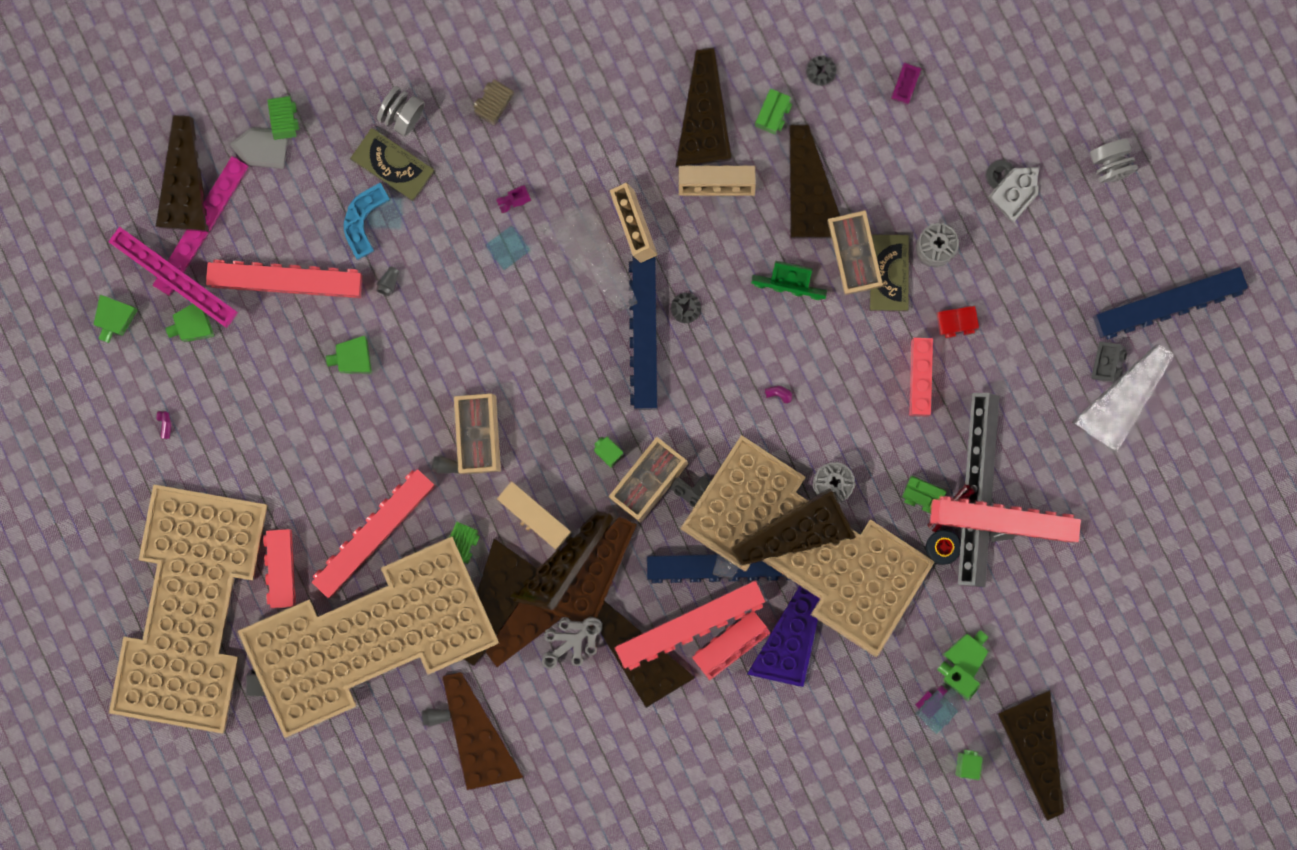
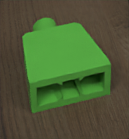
(113, 317)
(190, 325)
(351, 357)
(968, 652)
(965, 687)

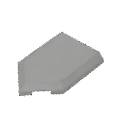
(260, 149)
(1016, 191)

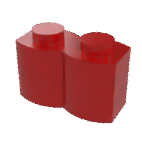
(957, 321)

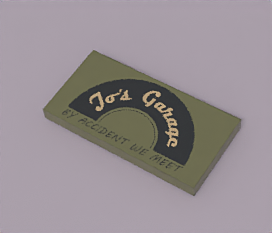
(392, 164)
(893, 263)

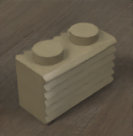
(493, 101)

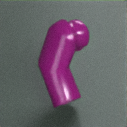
(779, 391)
(166, 424)

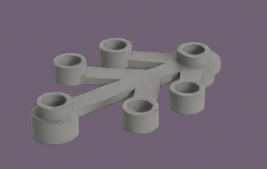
(572, 639)

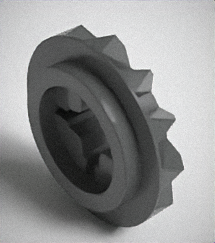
(822, 79)
(997, 166)
(689, 316)

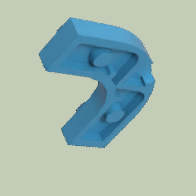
(355, 217)

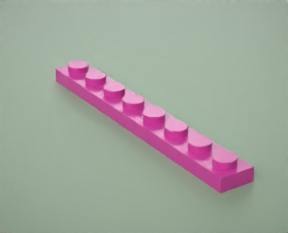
(214, 204)
(173, 277)

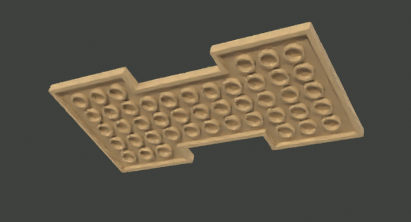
(859, 581)
(314, 660)
(178, 665)

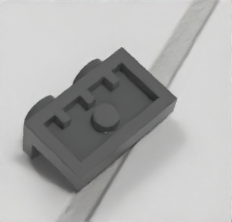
(1109, 362)

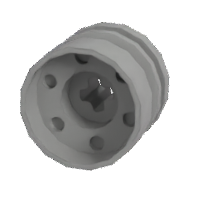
(398, 109)
(1114, 161)
(929, 253)
(838, 472)

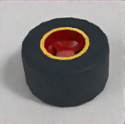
(949, 545)

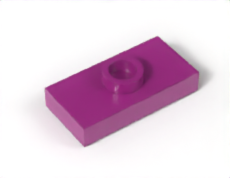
(906, 83)

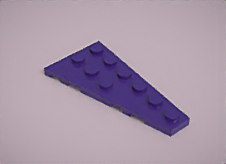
(790, 643)

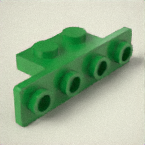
(790, 279)

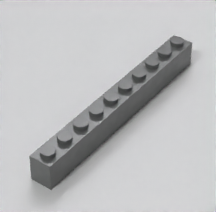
(980, 478)

